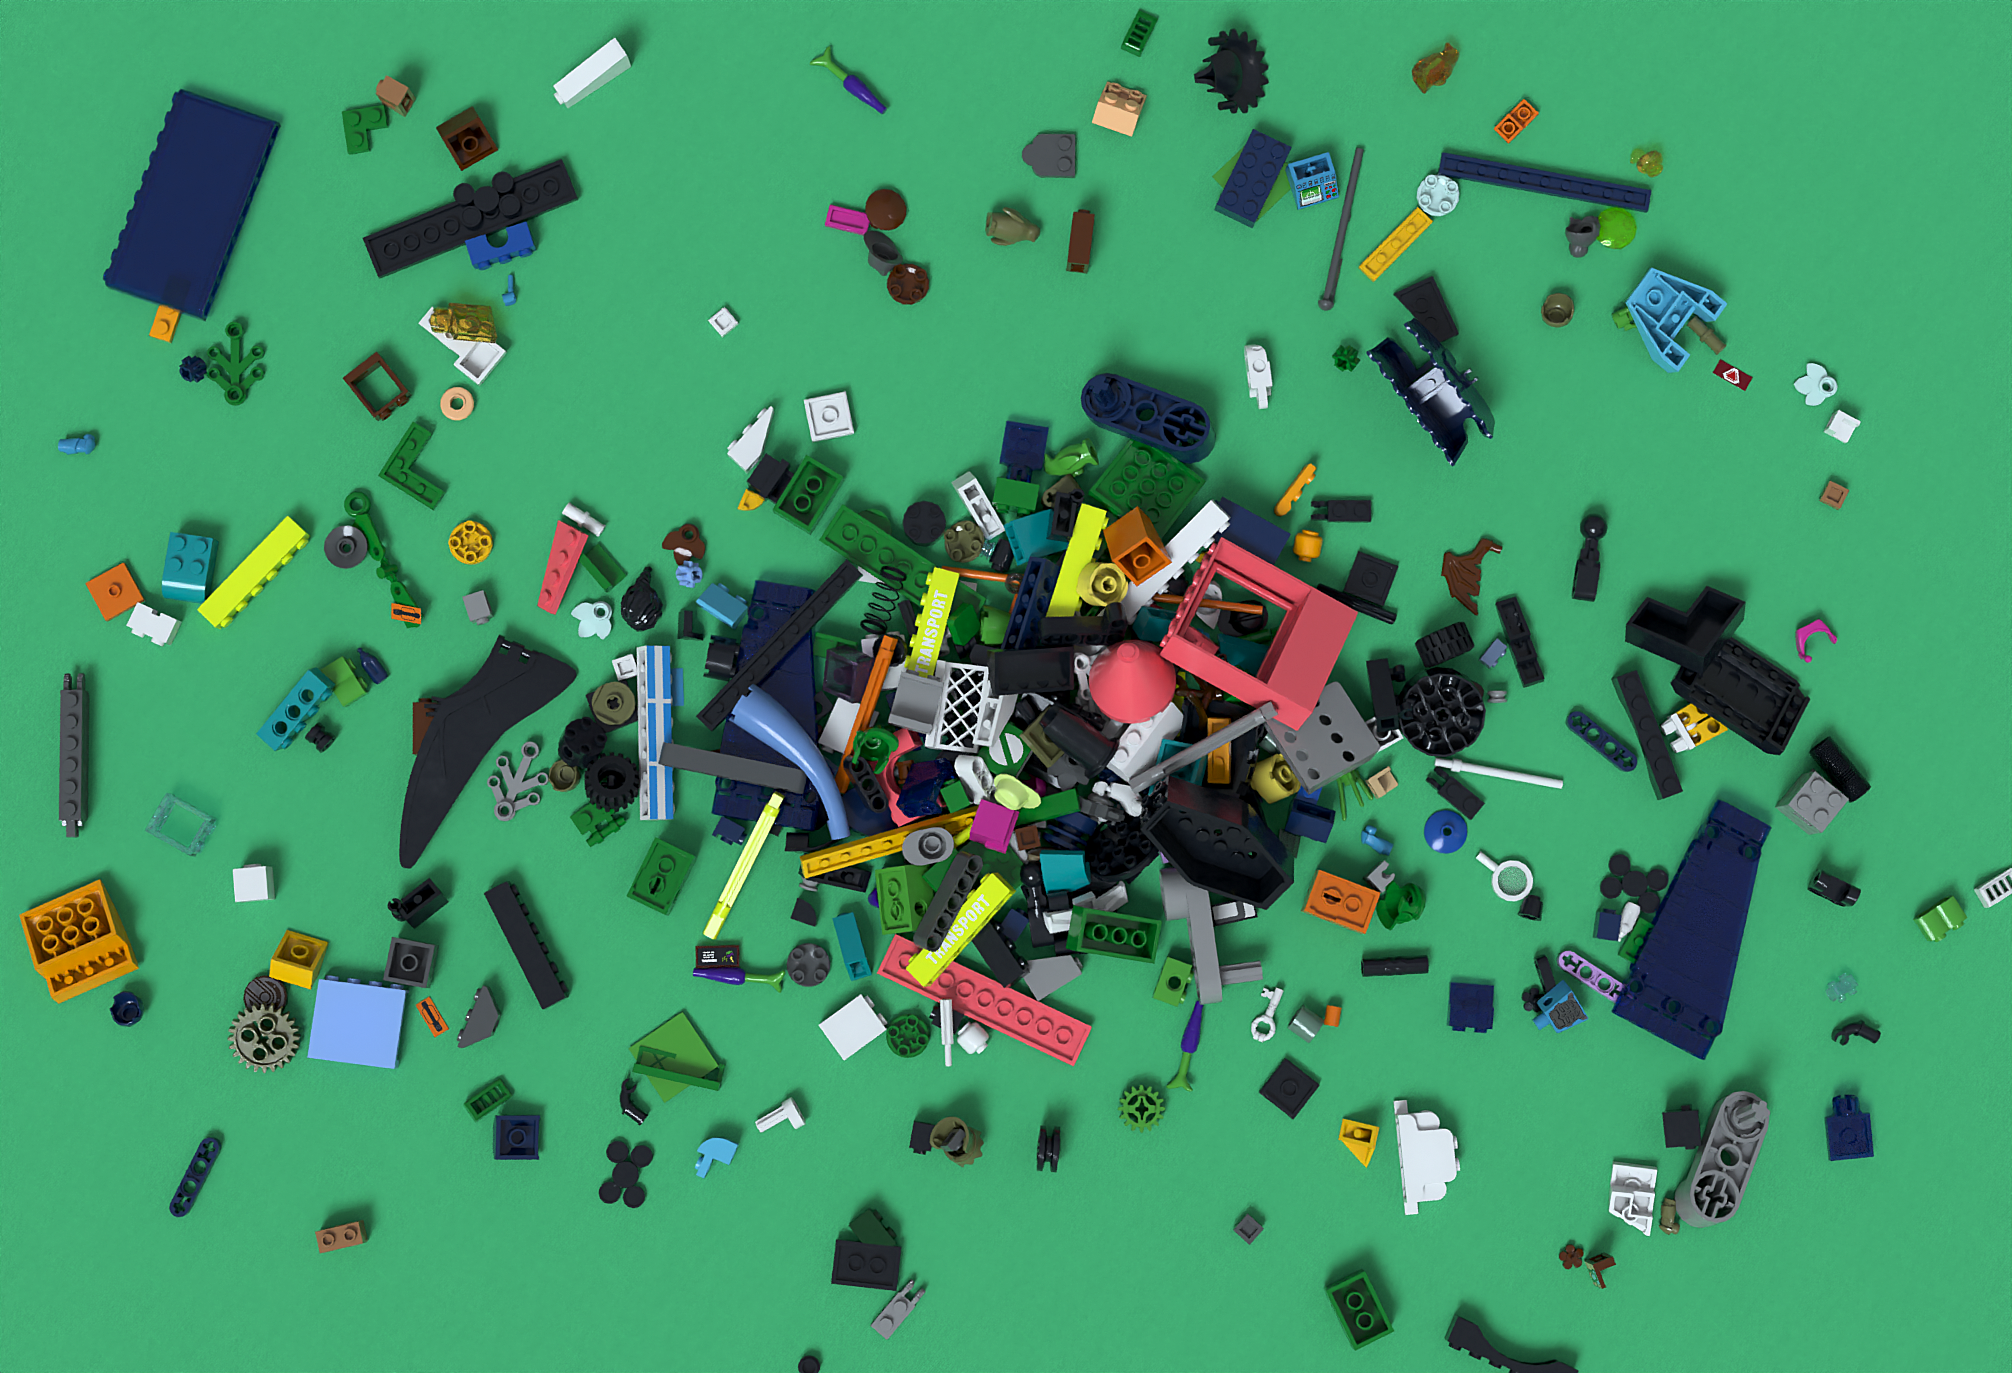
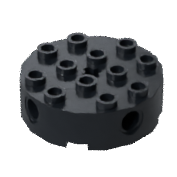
(1450, 730)

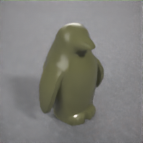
(1010, 227)

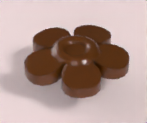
(1571, 1257)

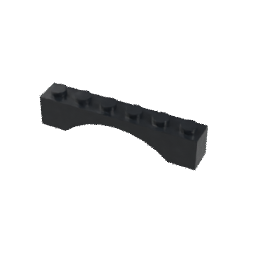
(1658, 762)
(1469, 1336)

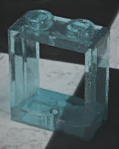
(163, 812)

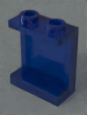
(923, 787)

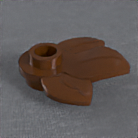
(684, 547)

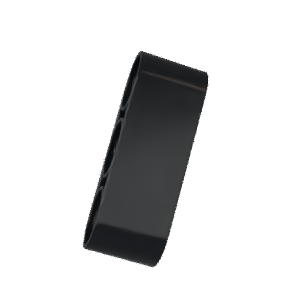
(872, 791)

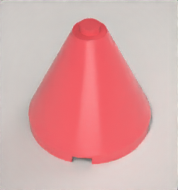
(1132, 681)

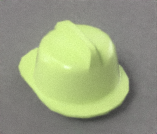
(1014, 794)

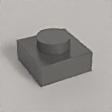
(953, 1140)
(1248, 1229)

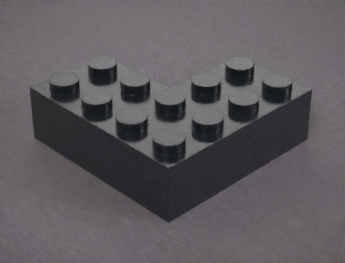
(1689, 637)

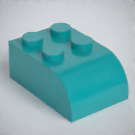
(189, 567)

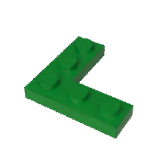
(398, 466)

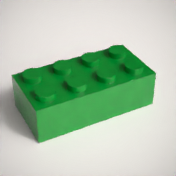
(1113, 934)

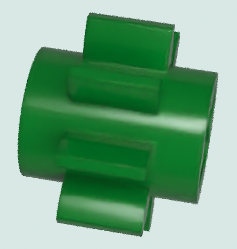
(1346, 358)

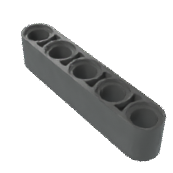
(948, 901)

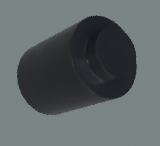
(1001, 556)

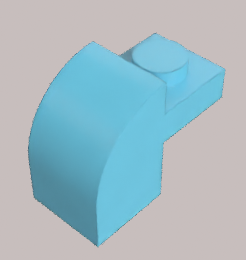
(715, 1148)

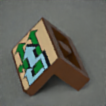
(1596, 1264)

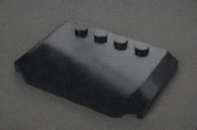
(1746, 696)

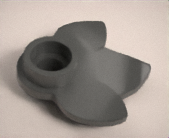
(1067, 773)

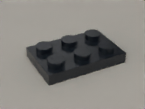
(866, 1265)

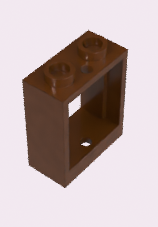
(1080, 241)
(366, 369)

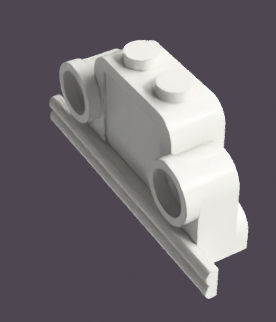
(1424, 1156)

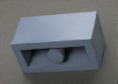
(1493, 652)

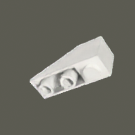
(750, 447)

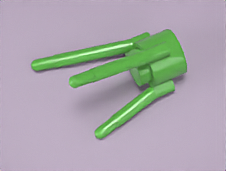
(1622, 319)
(1351, 779)

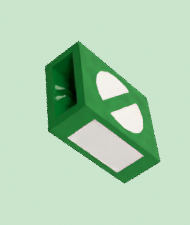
(1008, 754)

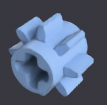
(689, 574)

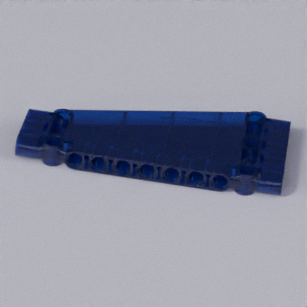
(794, 688)
(1697, 935)

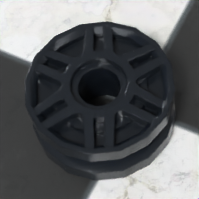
(1048, 1148)

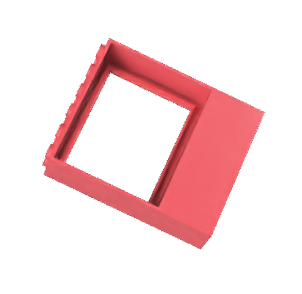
(1299, 653)

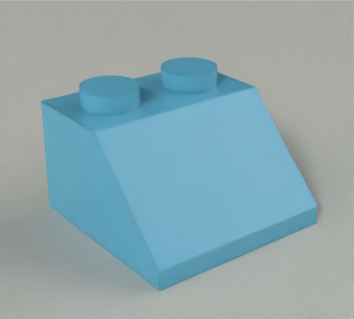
(723, 605)

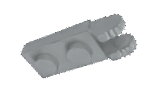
(896, 1311)

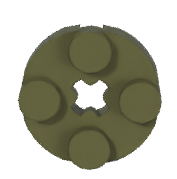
(609, 692)

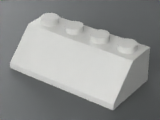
(1142, 743)

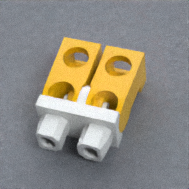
(1688, 730)

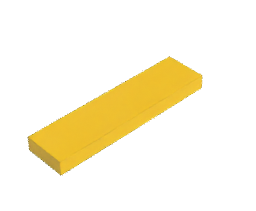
(1395, 244)

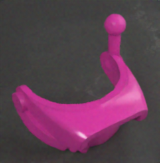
(1804, 632)

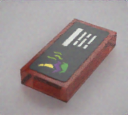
(717, 956)

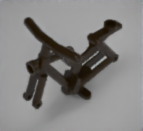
(1207, 694)

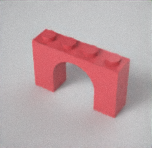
(907, 741)

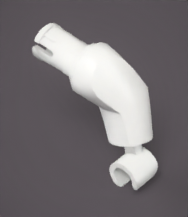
(1123, 793)

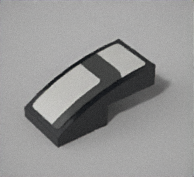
(1231, 912)

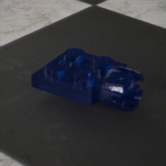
(1023, 449)
(1848, 1130)

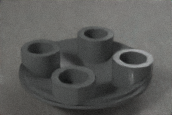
(808, 964)

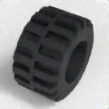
(1444, 644)
(606, 797)

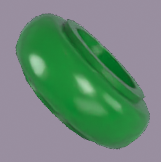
(357, 495)

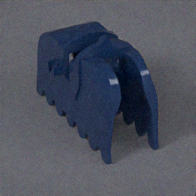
(1439, 397)

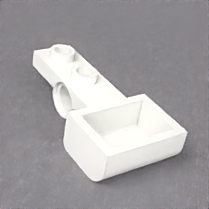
(475, 358)

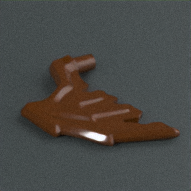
(1462, 573)

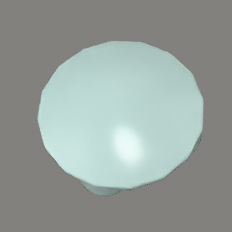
(1438, 195)

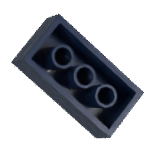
(1252, 178)

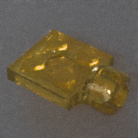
(465, 322)

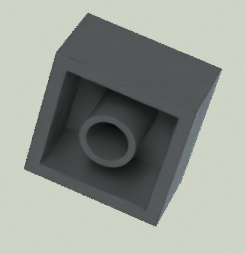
(411, 962)

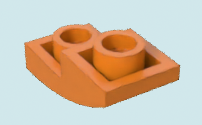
(1516, 121)

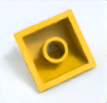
(298, 959)

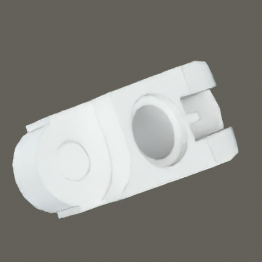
(1258, 374)

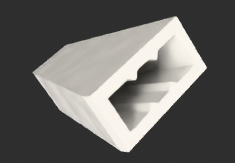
(592, 74)

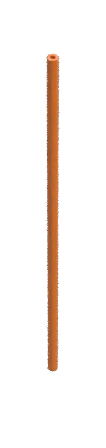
(1167, 598)

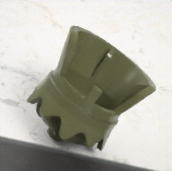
(971, 1144)

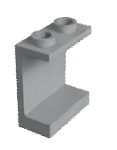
(916, 702)

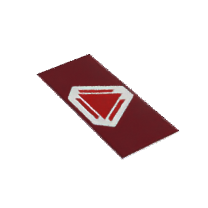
(1732, 375)

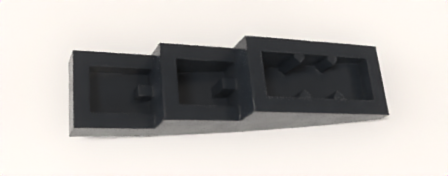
(1519, 642)

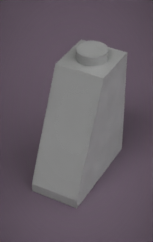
(1051, 973)

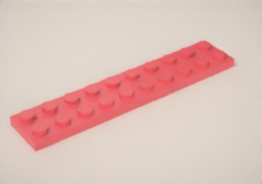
(992, 1004)

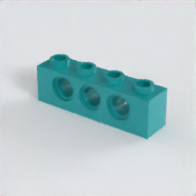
(272, 730)

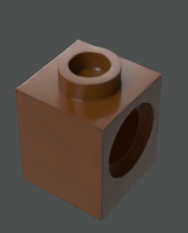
(1027, 837)

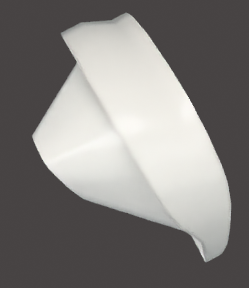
(1210, 615)

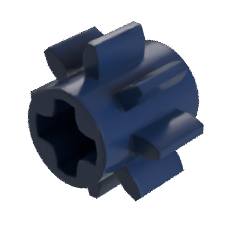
(192, 369)

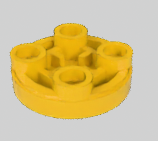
(471, 543)

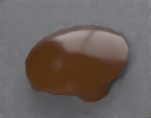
(885, 209)
(908, 284)

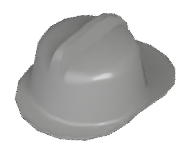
(928, 846)

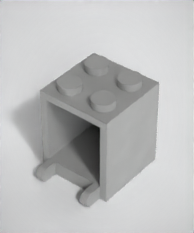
(1812, 803)

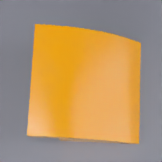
(78, 941)

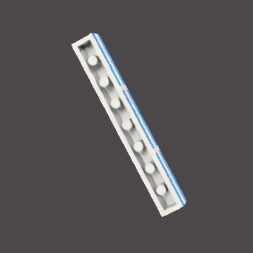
(654, 728)

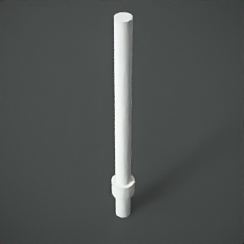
(1457, 765)

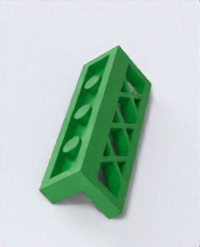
(675, 1076)

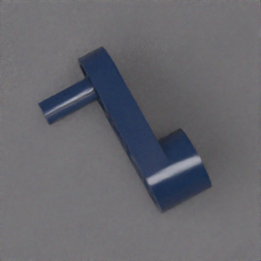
(1170, 418)

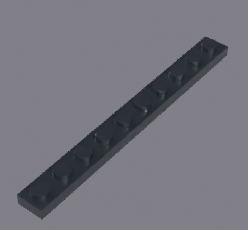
(780, 644)

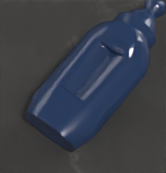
(372, 667)

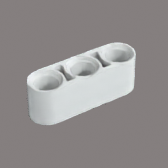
(976, 778)

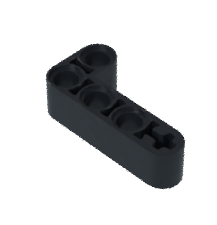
(1085, 629)

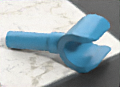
(509, 298)

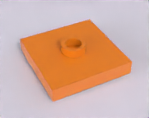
(115, 591)

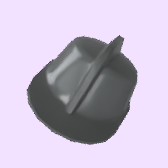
(882, 252)

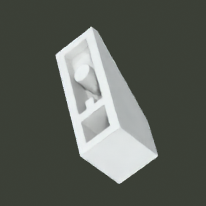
(978, 505)
(993, 717)

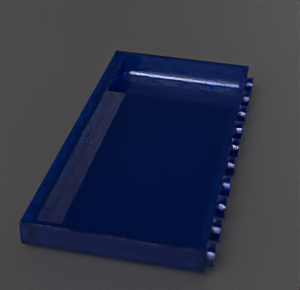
(191, 204)

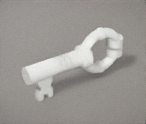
(1268, 1016)

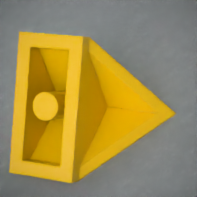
(1359, 1139)

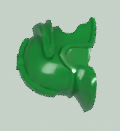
(875, 745)
(1400, 904)

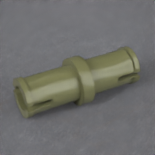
(1706, 335)

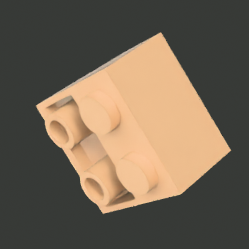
(1119, 108)

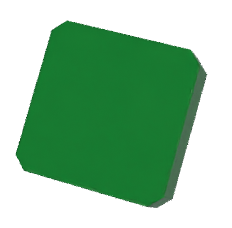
(963, 624)

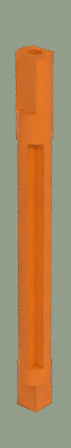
(867, 704)

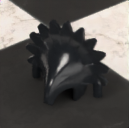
(1234, 71)

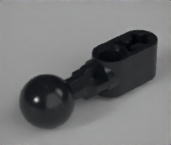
(1587, 568)
(1037, 904)

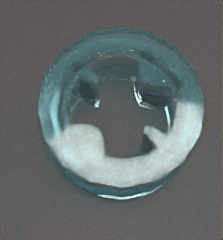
(987, 549)

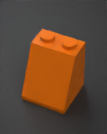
(1136, 546)

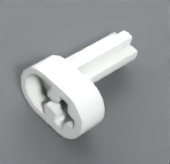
(788, 1110)

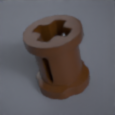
(903, 769)

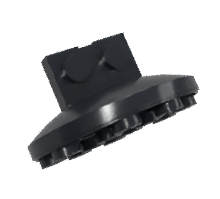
(1119, 850)

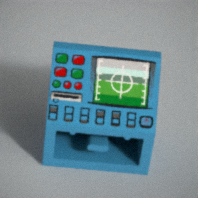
(1312, 180)

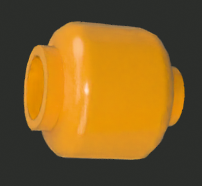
(1307, 545)

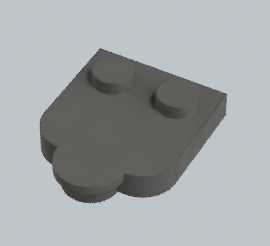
(1051, 155)

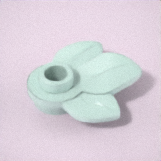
(1812, 385)
(591, 621)

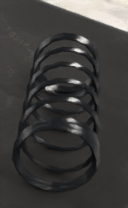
(873, 621)

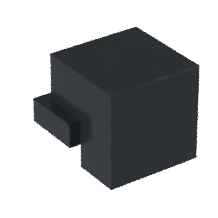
(770, 478)
(1682, 1127)

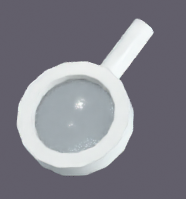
(1509, 879)

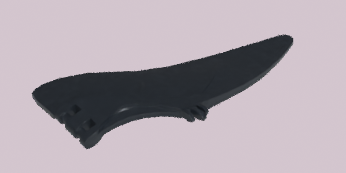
(465, 731)

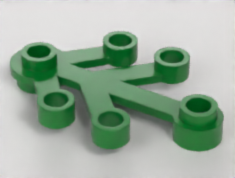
(236, 367)

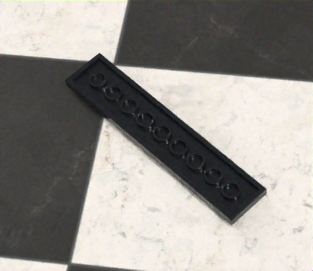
(443, 230)

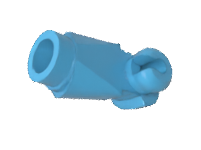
(76, 445)
(1378, 844)

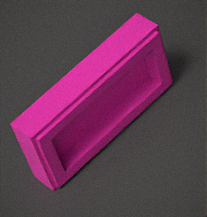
(847, 220)

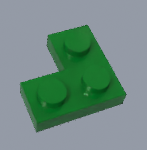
(358, 122)

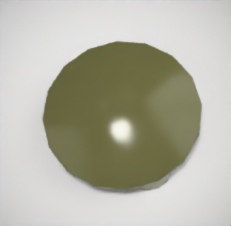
(964, 541)

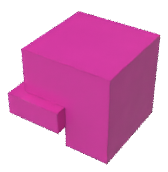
(993, 826)

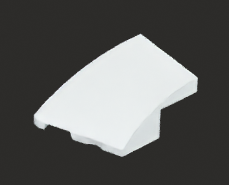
(1633, 1194)

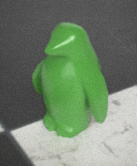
(1071, 459)

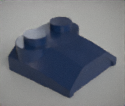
(515, 1137)

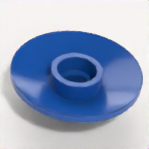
(1434, 831)

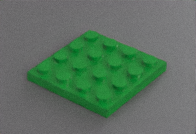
(1147, 480)

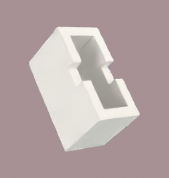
(160, 628)

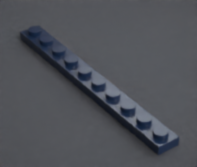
(1544, 182)

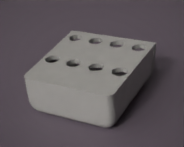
(1327, 743)

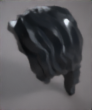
(641, 604)

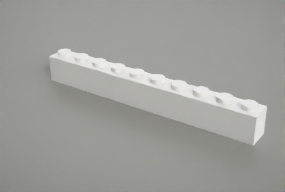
(1181, 549)

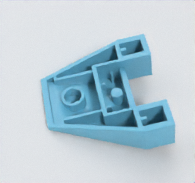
(1662, 307)

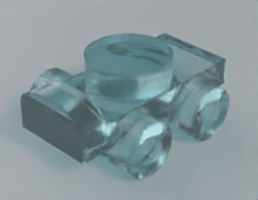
(1838, 989)

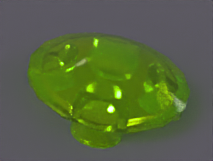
(1617, 228)

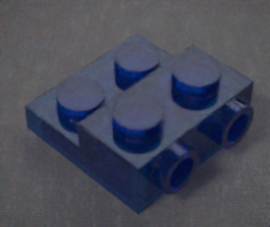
(1470, 1007)

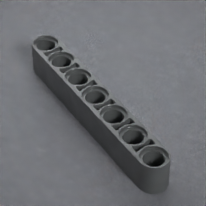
(733, 768)

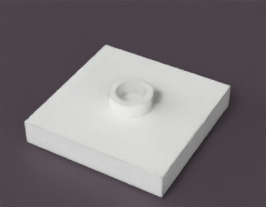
(828, 416)

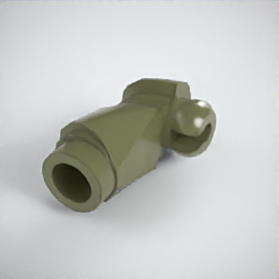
(1668, 1212)

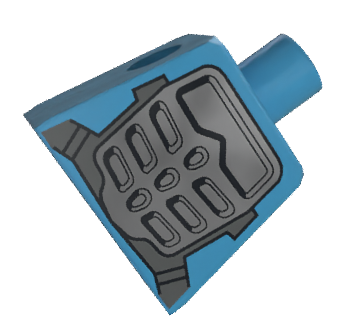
(1559, 1009)

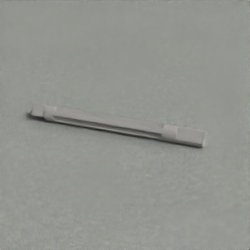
(1203, 747)

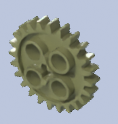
(281, 1028)

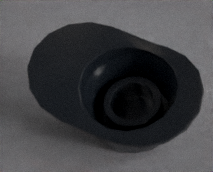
(1241, 623)

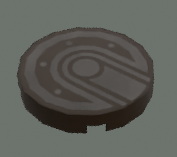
(265, 990)

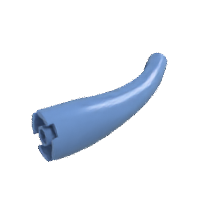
(777, 728)

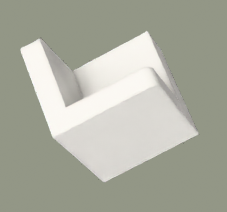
(1841, 426)

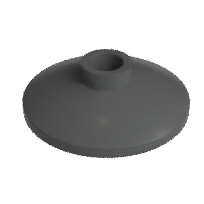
(335, 545)

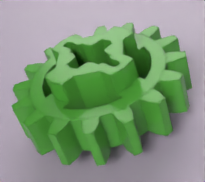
(1151, 1108)

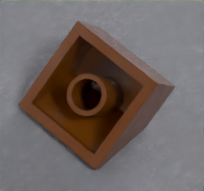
(466, 138)

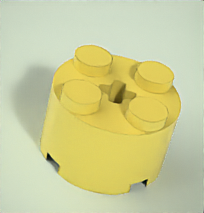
(1102, 584)
(1274, 779)

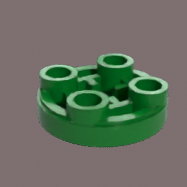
(907, 1035)

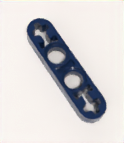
(1599, 744)
(198, 1178)

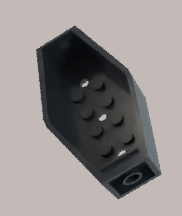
(1182, 824)

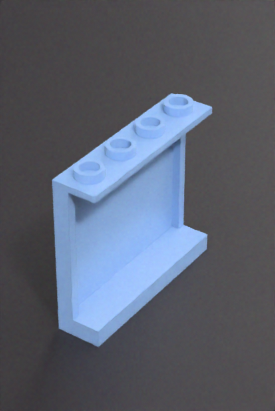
(357, 1022)

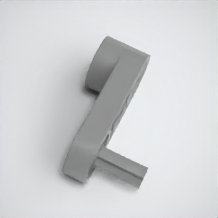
(1192, 903)
(1722, 1185)

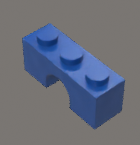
(519, 244)

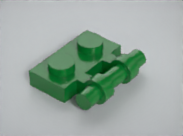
(590, 817)

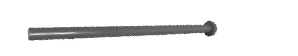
(1335, 266)

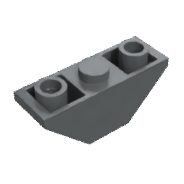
(481, 1019)

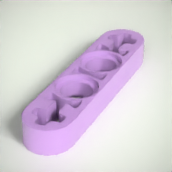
(1596, 975)

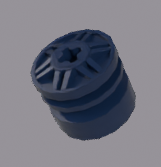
(1069, 831)

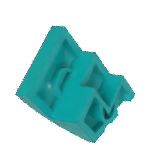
(1064, 870)

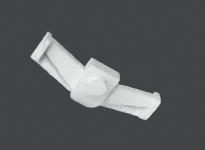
(1109, 901)

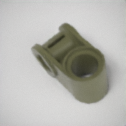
(1064, 485)

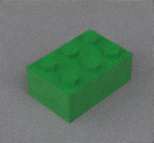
(808, 494)
(1006, 864)
(1358, 1309)

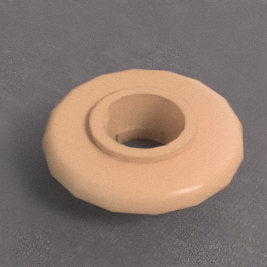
(449, 396)

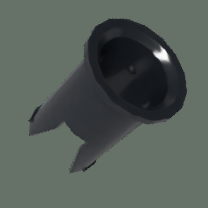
(1079, 739)

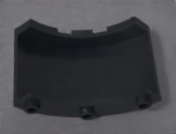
(1243, 748)

